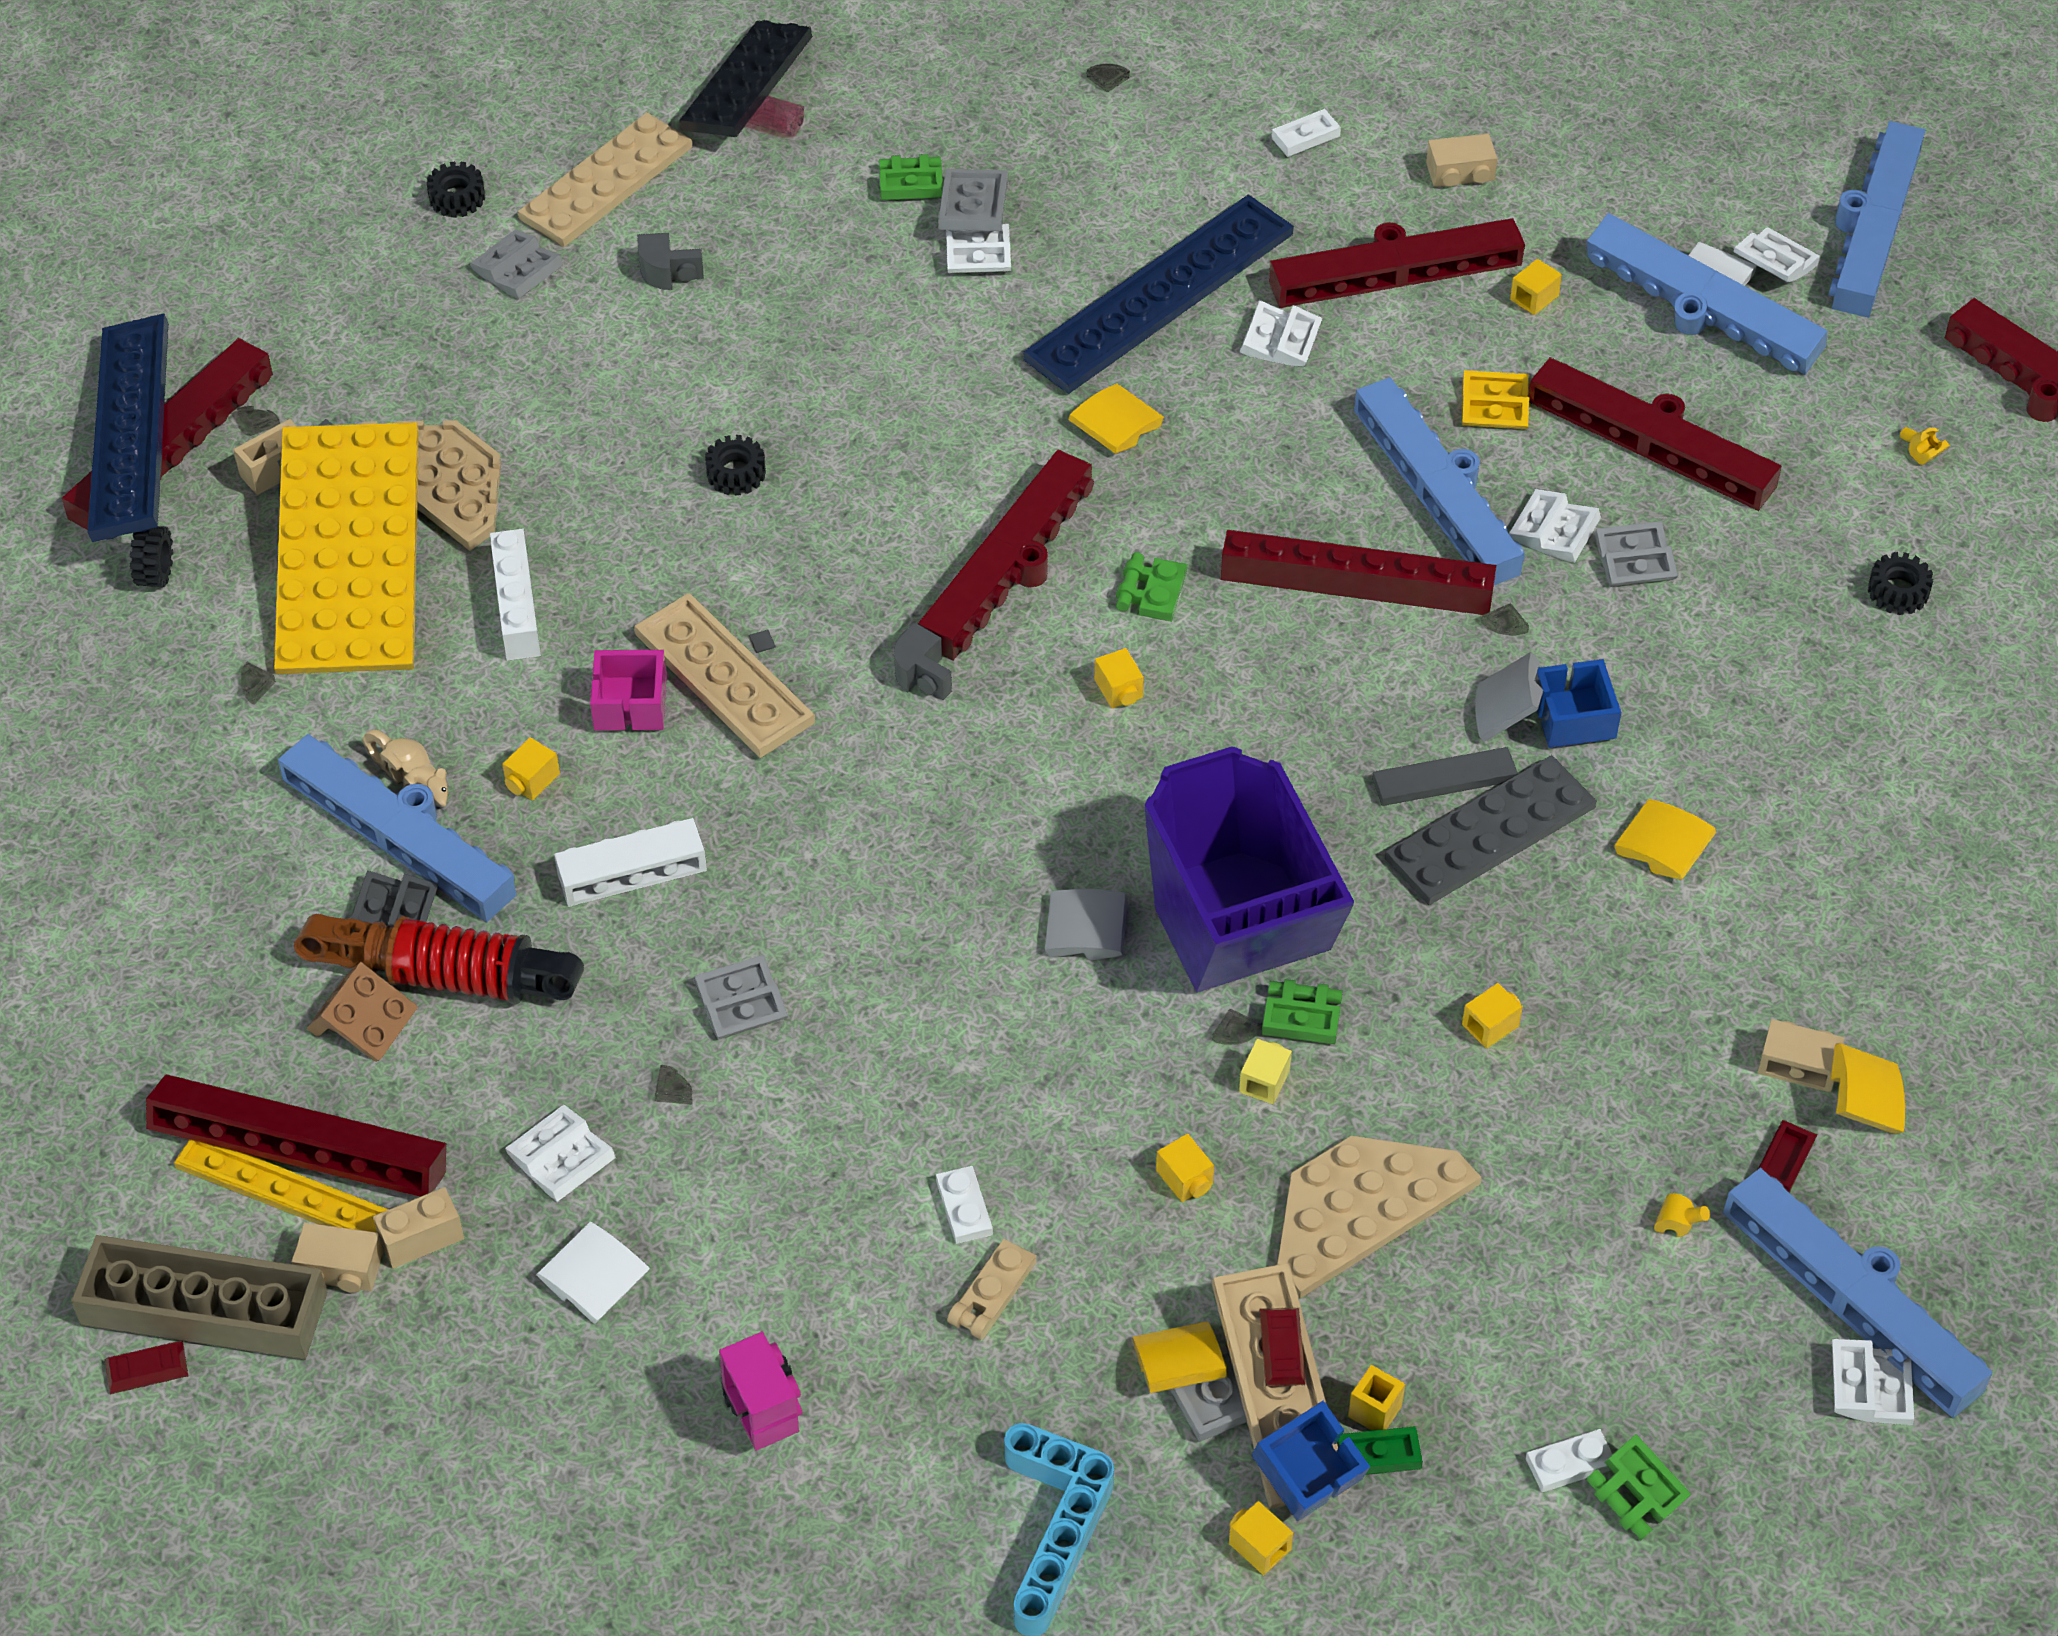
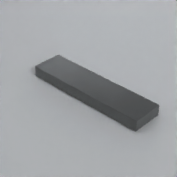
(1444, 776)

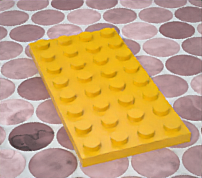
(347, 548)

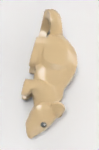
(407, 762)

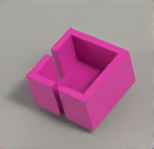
(628, 689)
(759, 1385)

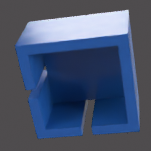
(1584, 712)
(1305, 1465)

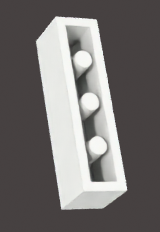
(515, 594)
(630, 862)

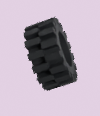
(457, 201)
(732, 451)
(151, 557)
(1898, 597)

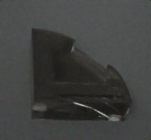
(1108, 75)
(257, 420)
(1505, 619)
(255, 682)
(1236, 1028)
(672, 1087)

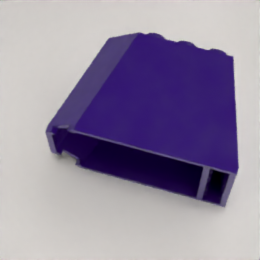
(1239, 869)

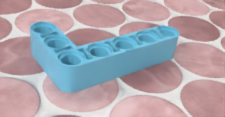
(1065, 1524)

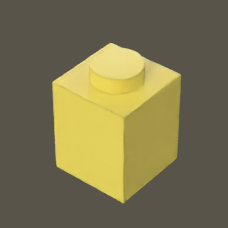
(1265, 1071)

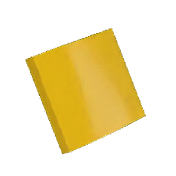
(1495, 399)
(1116, 418)
(1665, 839)
(1869, 1089)
(1179, 1356)

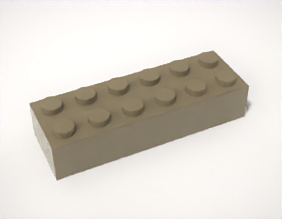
(200, 1297)

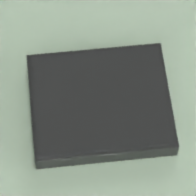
(762, 641)

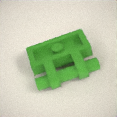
(910, 177)
(1161, 591)
(1300, 1018)
(1646, 1479)

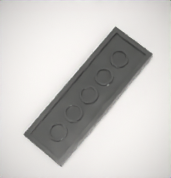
(1490, 829)

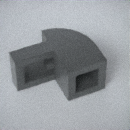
(662, 265)
(917, 662)

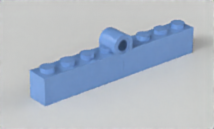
(1874, 218)
(1706, 295)
(1439, 478)
(399, 825)
(1858, 1290)

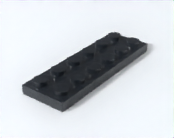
(746, 78)

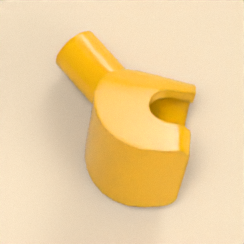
(1923, 444)
(1679, 1215)

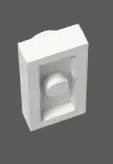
(1306, 132)
(964, 1204)
(1569, 1460)

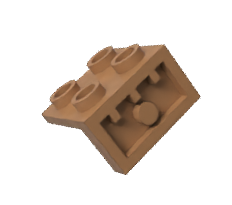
(364, 1012)

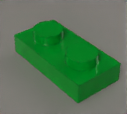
(1388, 1449)

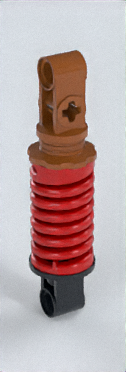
(442, 957)

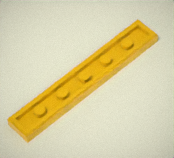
(277, 1187)

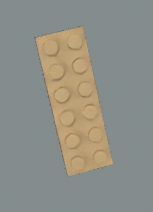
(604, 179)
(725, 675)
(1265, 1407)

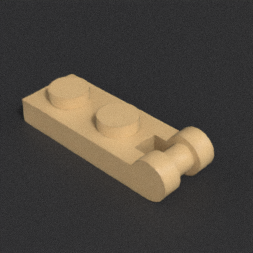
(993, 1288)

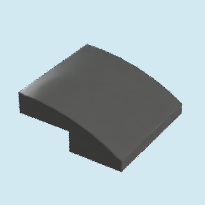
(389, 899)

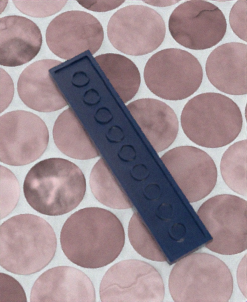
(1157, 294)
(128, 428)

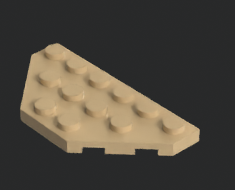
(457, 481)
(1362, 1200)

